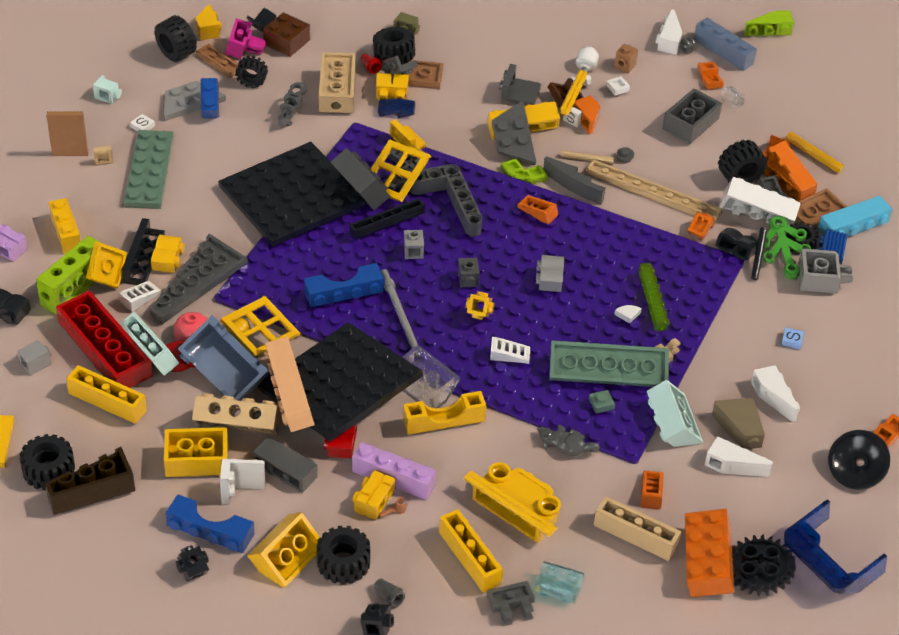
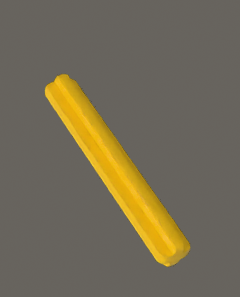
(573, 92)
(814, 152)

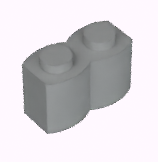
(550, 273)

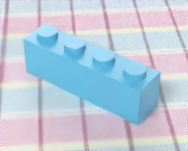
(857, 217)

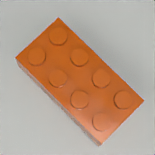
(709, 553)

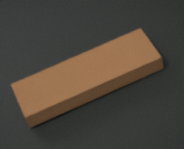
(217, 60)

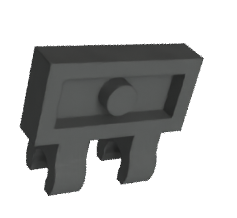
(512, 596)

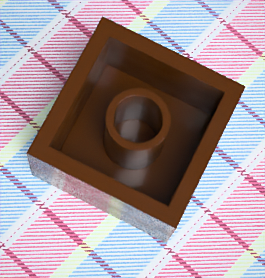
(286, 34)

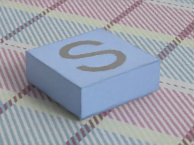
(792, 338)

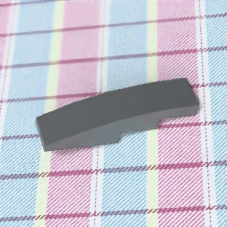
(578, 183)

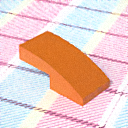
(709, 75)
(889, 430)

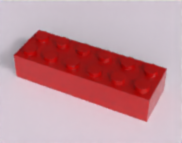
(103, 340)

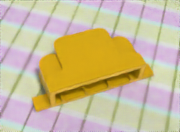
(517, 499)

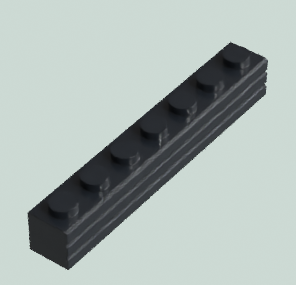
(387, 218)

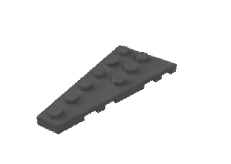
(200, 274)

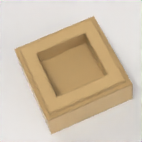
(103, 155)

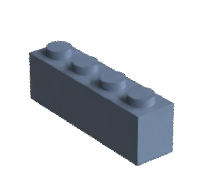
(725, 44)

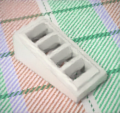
(132, 301)
(500, 350)

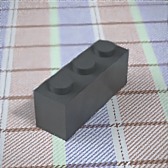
(286, 464)

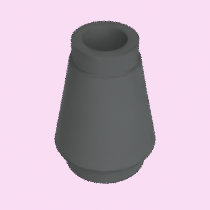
(389, 592)

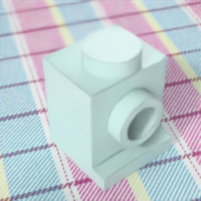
(106, 90)

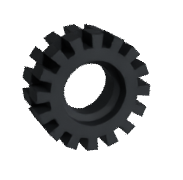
(252, 64)
(811, 237)

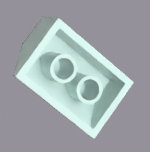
(673, 415)

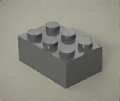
(691, 115)
(361, 178)

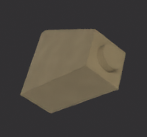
(740, 421)

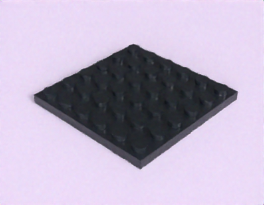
(291, 193)
(348, 379)

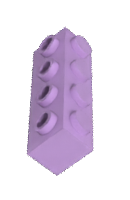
(408, 475)

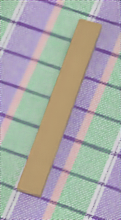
(651, 190)

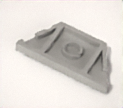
(184, 100)

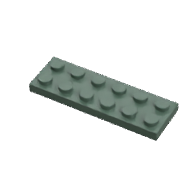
(149, 169)
(608, 363)

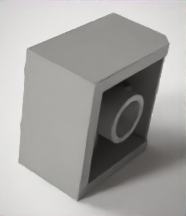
(821, 271)

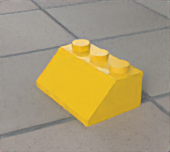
(286, 549)

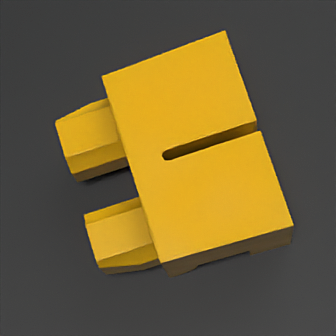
(387, 90)

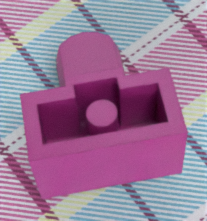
(241, 40)

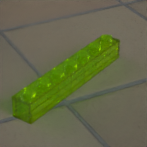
(653, 296)

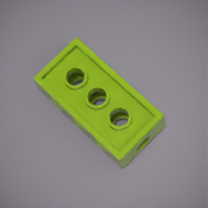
(66, 276)

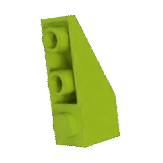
(770, 24)

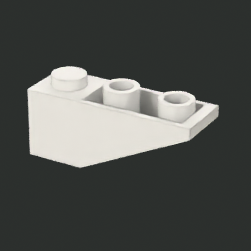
(670, 34)
(773, 390)
(735, 460)

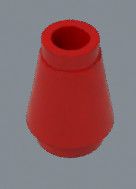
(371, 63)

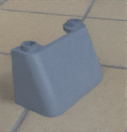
(223, 360)

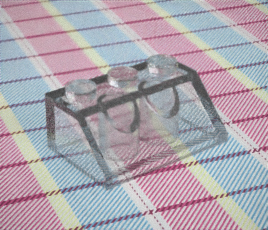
(437, 379)

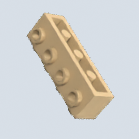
(637, 528)

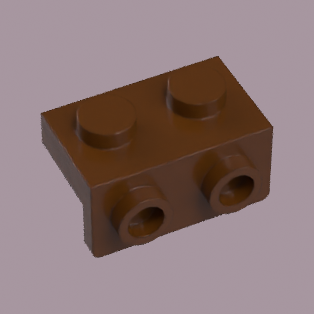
(560, 91)

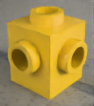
(472, 305)

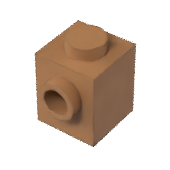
(626, 58)

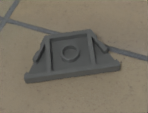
(513, 134)

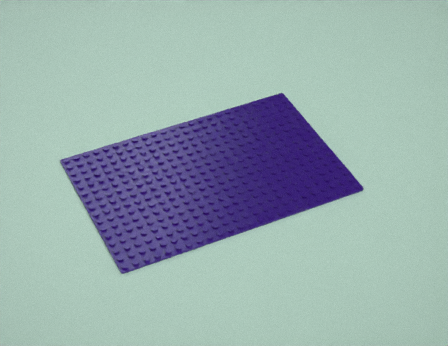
(598, 277)

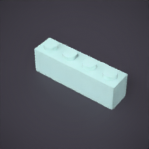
(149, 343)

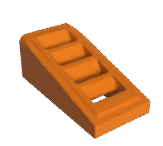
(544, 211)
(652, 490)

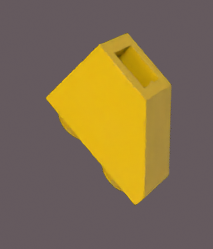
(208, 24)

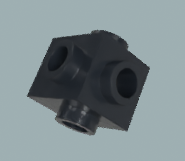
(189, 569)
(377, 619)

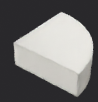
(628, 312)

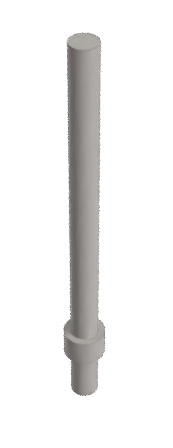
(389, 286)

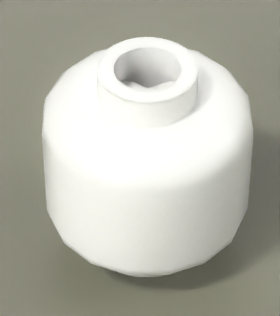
(587, 59)

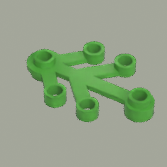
(784, 244)

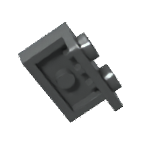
(393, 66)

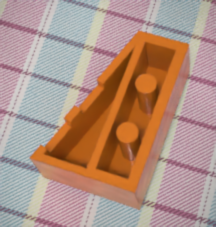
(790, 172)

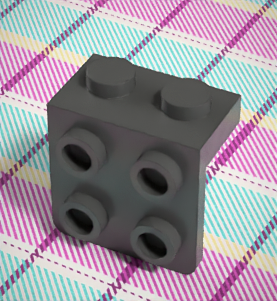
(518, 90)

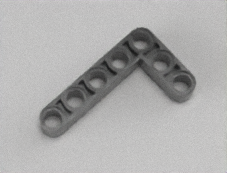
(451, 179)

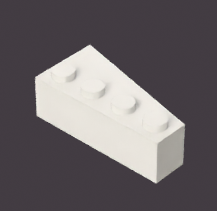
(757, 202)

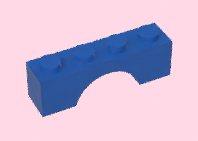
(324, 291)
(231, 533)

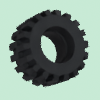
(175, 38)
(394, 42)
(742, 161)
(46, 449)
(343, 568)

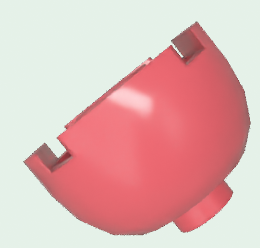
(187, 325)

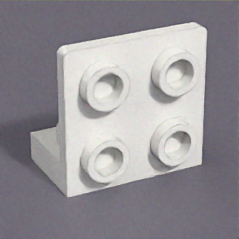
(240, 475)

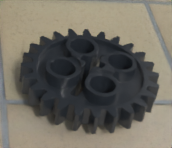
(762, 565)

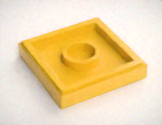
(106, 265)

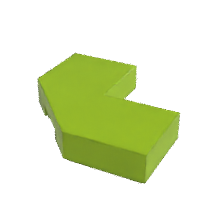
(530, 175)

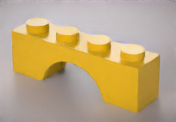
(466, 410)

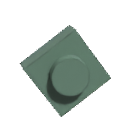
(601, 401)

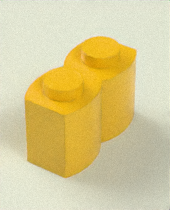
(167, 253)

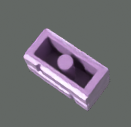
(11, 243)

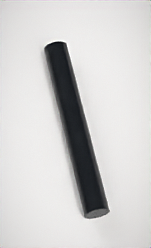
(759, 253)

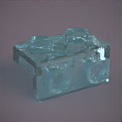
(559, 582)

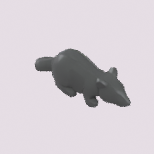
(291, 104)
(568, 443)

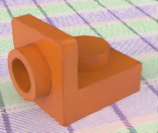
(701, 225)

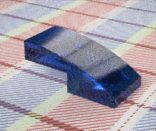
(401, 107)

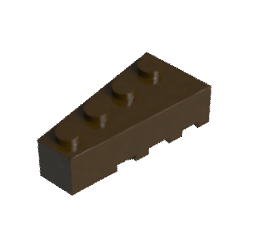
(91, 483)

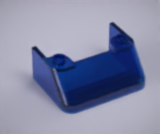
(805, 542)

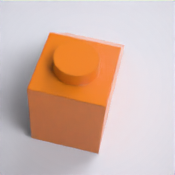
(590, 112)

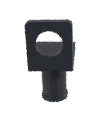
(262, 19)

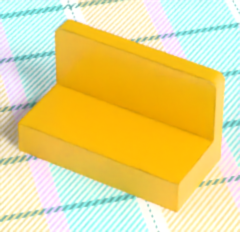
(405, 135)

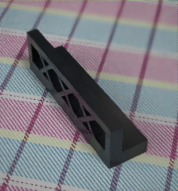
(137, 254)

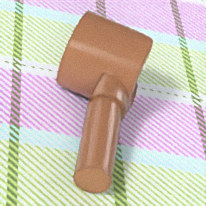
(398, 508)

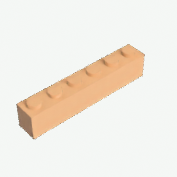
(288, 385)

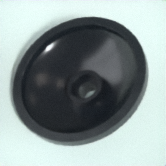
(855, 447)

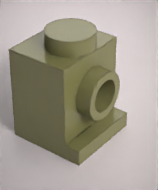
(408, 22)

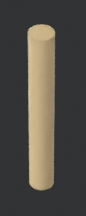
(587, 157)

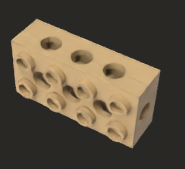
(344, 67)
(207, 404)

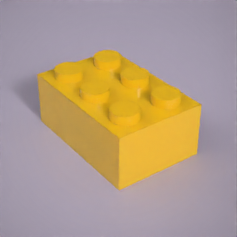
(195, 451)

